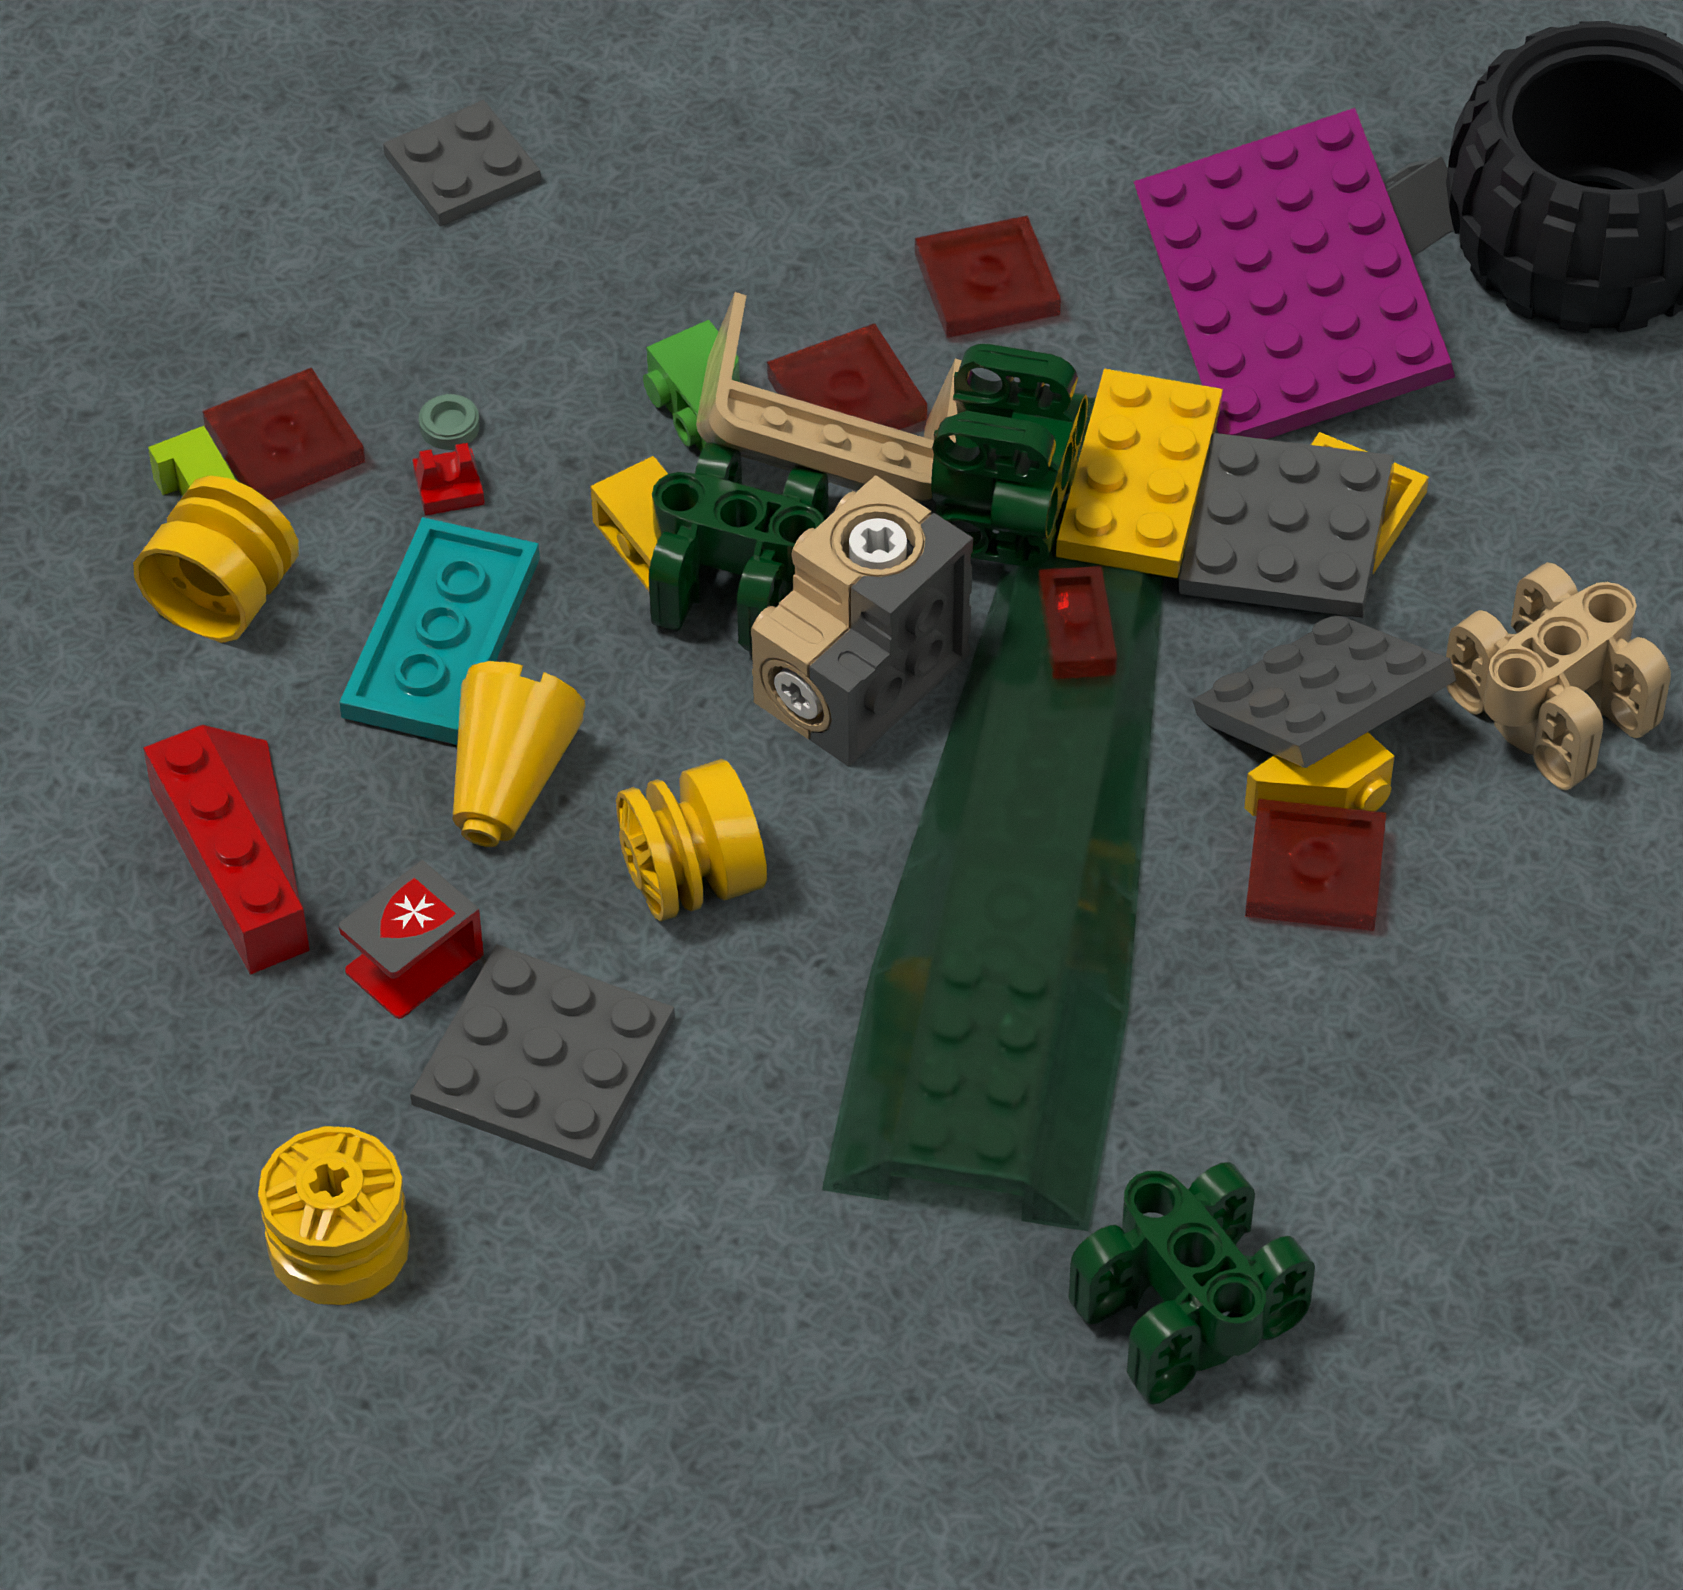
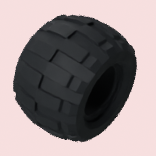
(1561, 111)

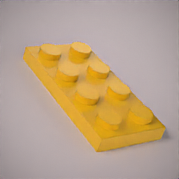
(1139, 473)

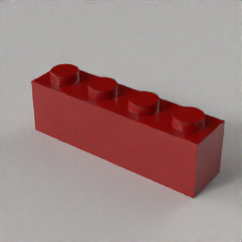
(232, 829)

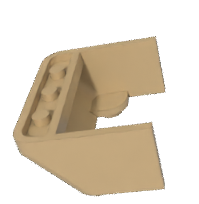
(802, 434)

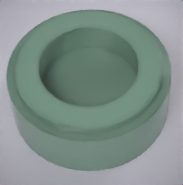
(449, 421)

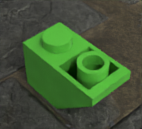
(678, 375)

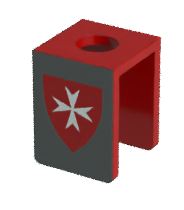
(412, 939)

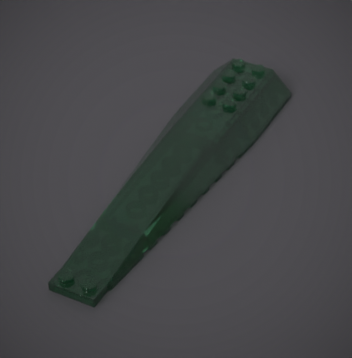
(1013, 923)

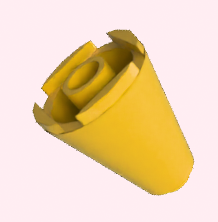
(508, 746)

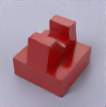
(448, 480)

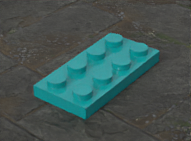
(437, 621)

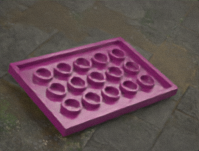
(1293, 278)

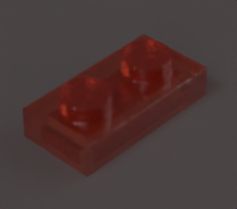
(1077, 622)

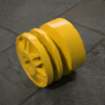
(216, 558)
(677, 844)
(334, 1215)

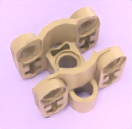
(1539, 676)

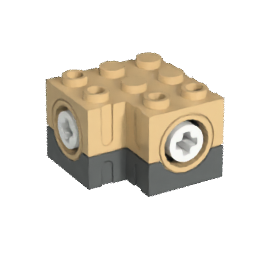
(868, 622)

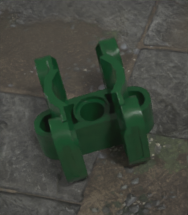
(1009, 452)
(732, 528)
(1197, 1228)

